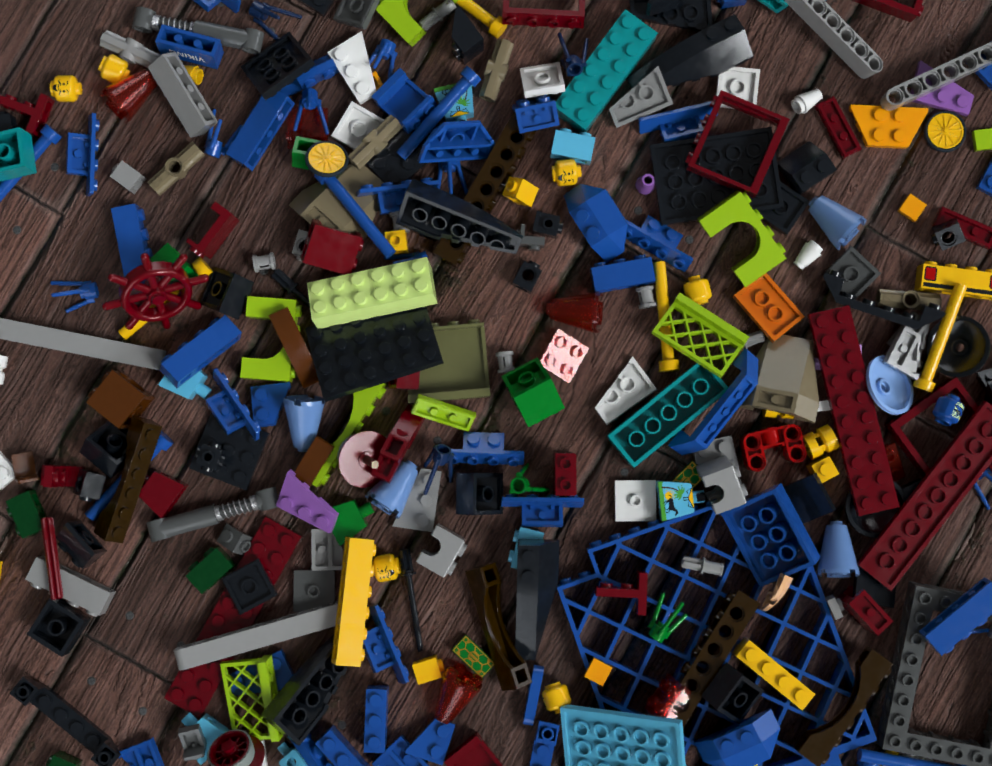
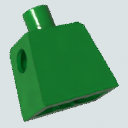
(351, 519)

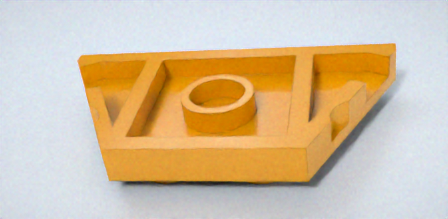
(887, 128)

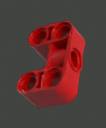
(771, 438)

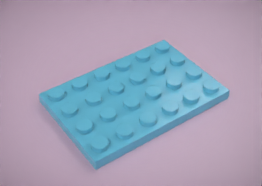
(620, 738)

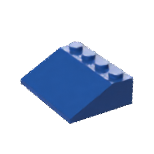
(771, 535)

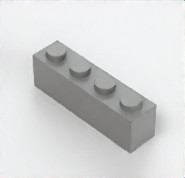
(182, 94)
(76, 587)

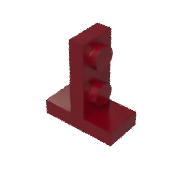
(38, 113)
(59, 475)
(628, 591)

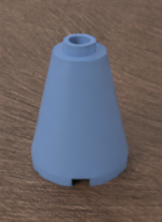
(835, 220)
(303, 419)
(394, 496)
(837, 553)

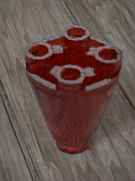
(456, 691)

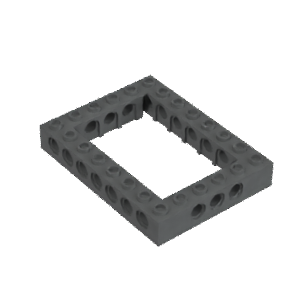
(894, 727)

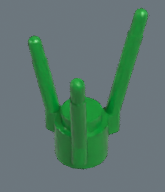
(521, 484)
(660, 630)

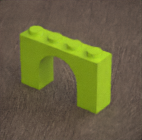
(398, 16)
(766, 252)
(279, 366)

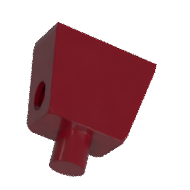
(162, 492)

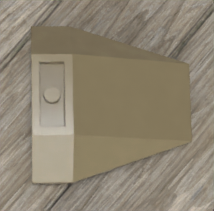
(321, 204)
(786, 379)

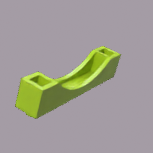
(362, 407)

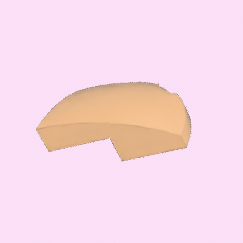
(780, 589)

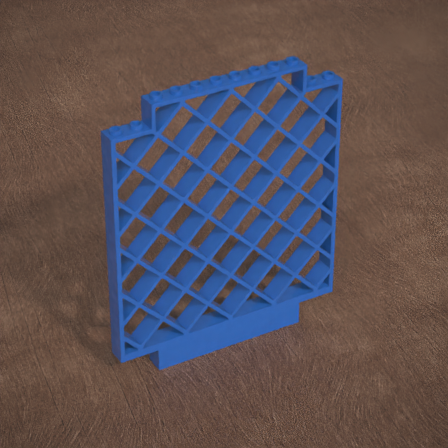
(853, 738)

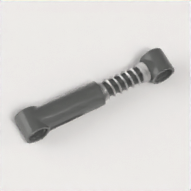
(246, 39)
(210, 515)

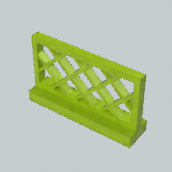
(706, 320)
(269, 690)

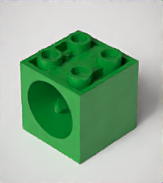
(533, 392)

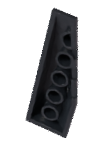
(701, 55)
(452, 218)
(534, 592)
(305, 695)

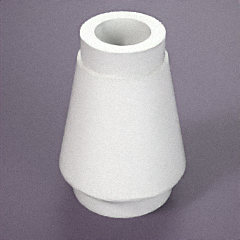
(804, 102)
(808, 254)

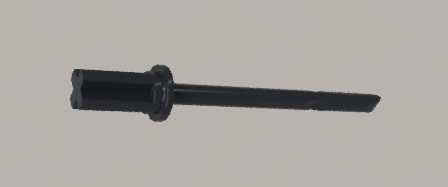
(289, 285)
(408, 571)

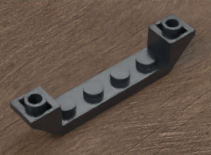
(927, 313)
(68, 718)

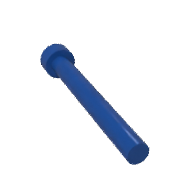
(468, 78)
(48, 136)
(358, 214)
(164, 443)
(886, 759)

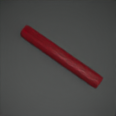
(52, 559)

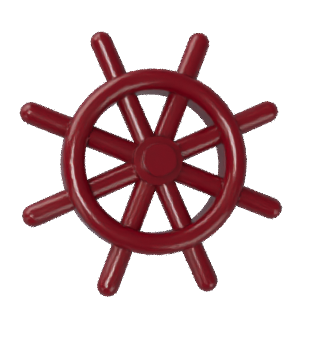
(155, 291)

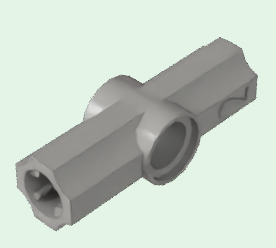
(128, 49)

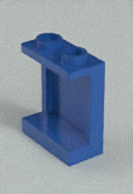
(404, 101)

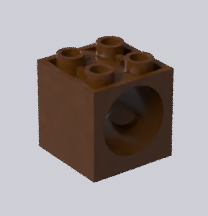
(119, 399)

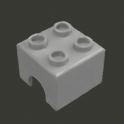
(729, 487)
(444, 560)

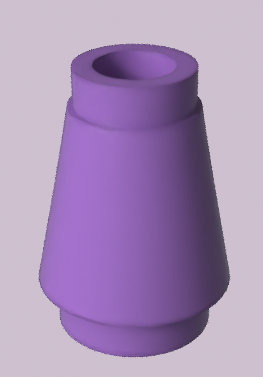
(644, 188)

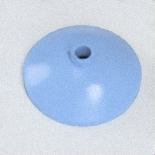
(888, 387)

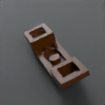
(294, 346)
(313, 460)

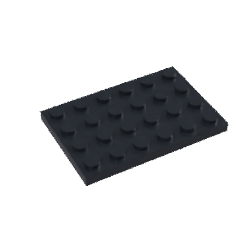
(736, 155)
(372, 351)

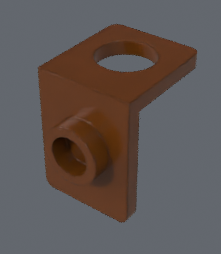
(24, 467)

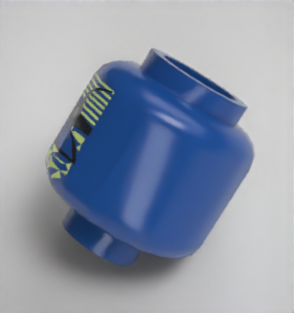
(948, 410)

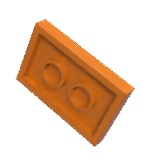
(768, 307)

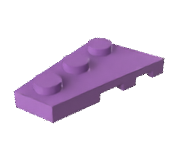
(950, 97)
(303, 503)

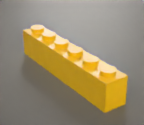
(353, 601)

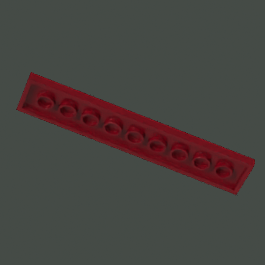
(853, 411)
(931, 501)
(197, 685)

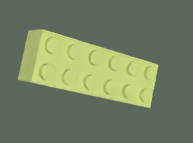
(372, 293)

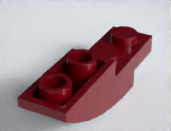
(397, 444)

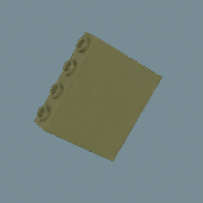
(464, 366)

